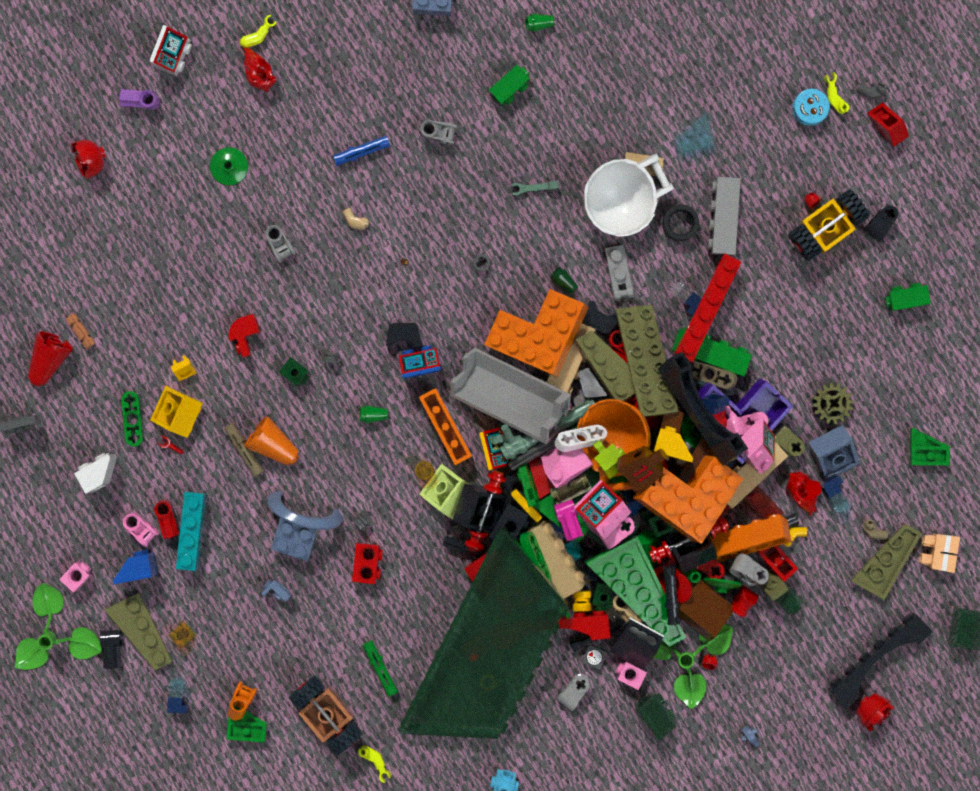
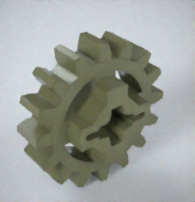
(824, 413)

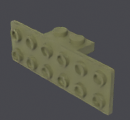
(644, 357)

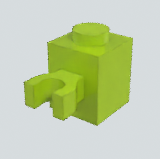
(608, 458)

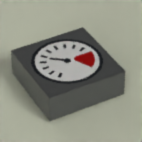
(594, 657)

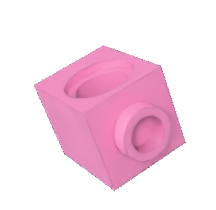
(69, 580)
(637, 680)

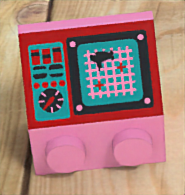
(760, 446)
(602, 510)

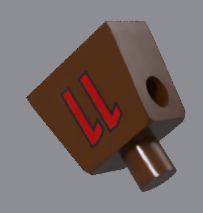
(642, 467)

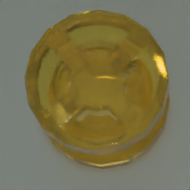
(422, 471)

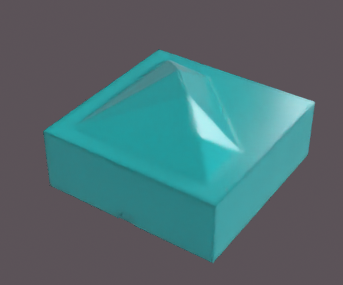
(573, 549)

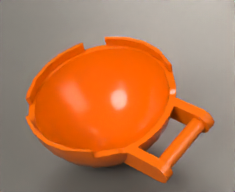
(625, 429)

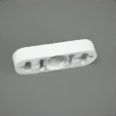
(575, 443)

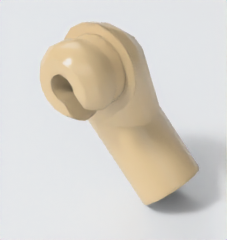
(355, 222)

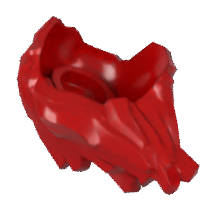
(258, 71)
(803, 491)

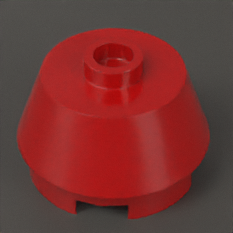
(874, 711)

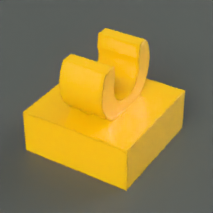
(183, 369)

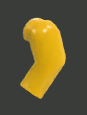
(796, 532)

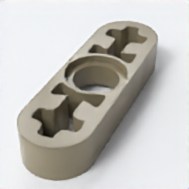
(724, 373)

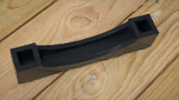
(679, 377)
(847, 687)

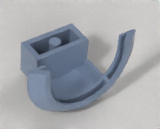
(297, 532)

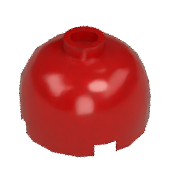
(88, 157)

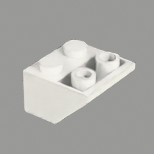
(96, 474)

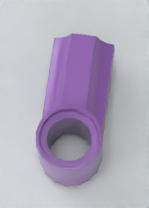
(137, 99)

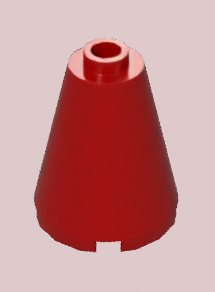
(47, 357)

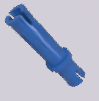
(361, 150)

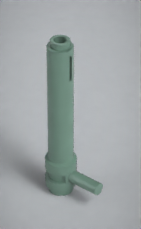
(522, 443)

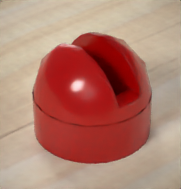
(812, 200)
(709, 662)

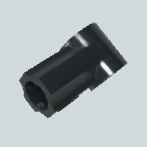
(111, 644)

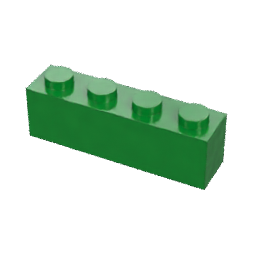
(719, 354)

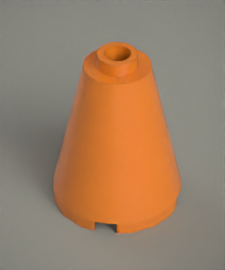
(272, 443)

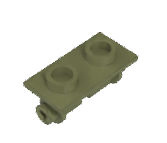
(575, 489)

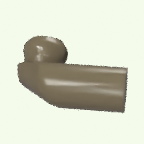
(872, 532)

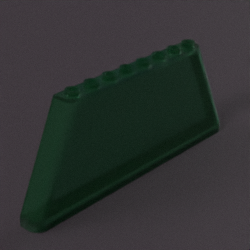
(488, 648)

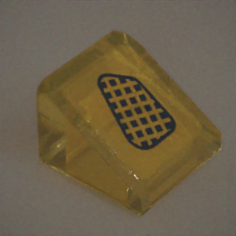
(182, 635)

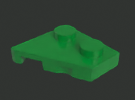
(927, 450)
(530, 491)
(247, 729)

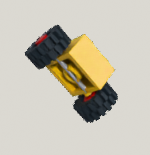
(828, 225)

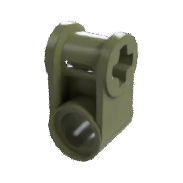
(784, 438)

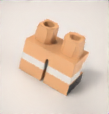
(938, 544)

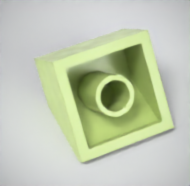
(444, 490)

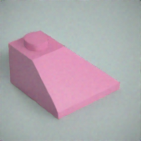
(564, 466)

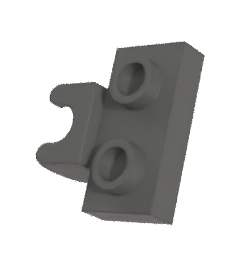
(20, 424)

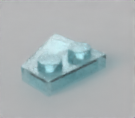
(696, 138)

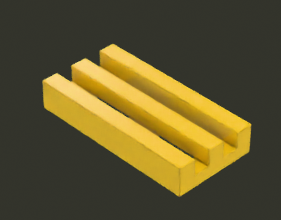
(523, 502)

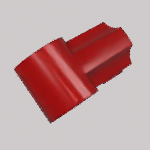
(167, 521)

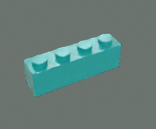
(191, 531)

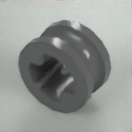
(487, 265)
(331, 357)
(361, 522)

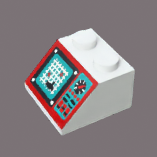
(170, 51)

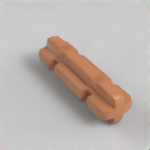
(80, 331)

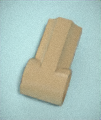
(626, 611)

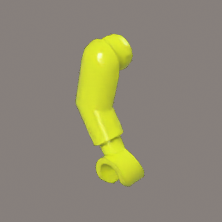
(258, 37)
(834, 99)
(375, 757)

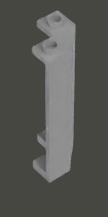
(510, 395)

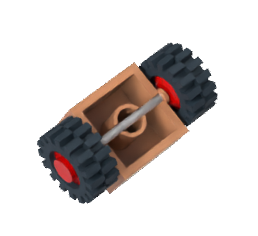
(326, 715)

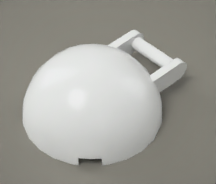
(623, 195)

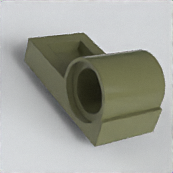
(774, 586)

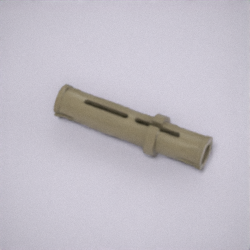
(247, 455)

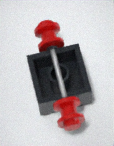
(480, 509)
(688, 553)

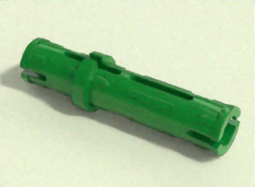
(369, 647)

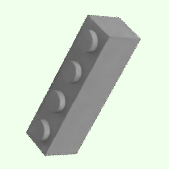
(725, 216)

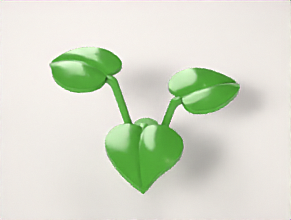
(33, 652)
(693, 687)

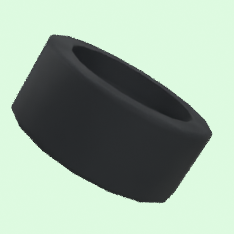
(666, 220)

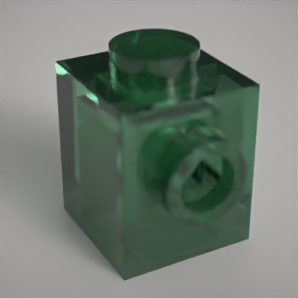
(789, 602)

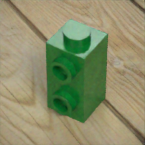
(513, 82)
(907, 298)

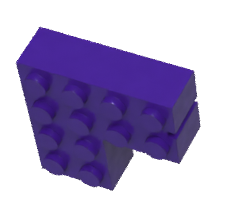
(757, 398)

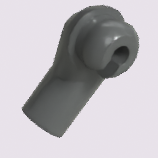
(873, 92)

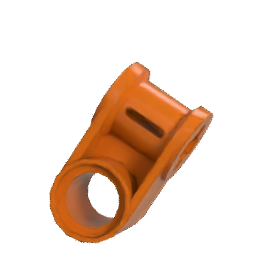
(241, 698)

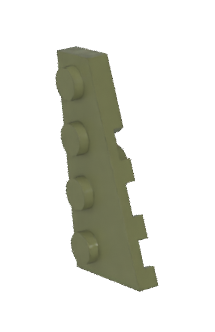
(607, 365)
(886, 564)
(139, 627)

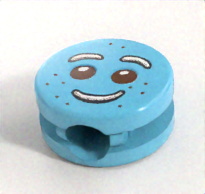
(810, 107)

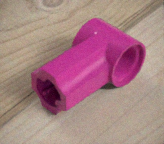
(568, 518)

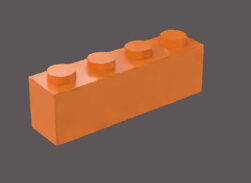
(445, 426)
(752, 537)

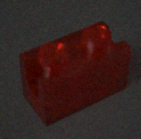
(761, 504)

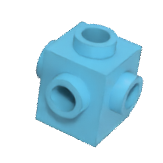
(504, 781)

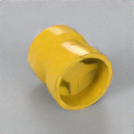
(580, 596)

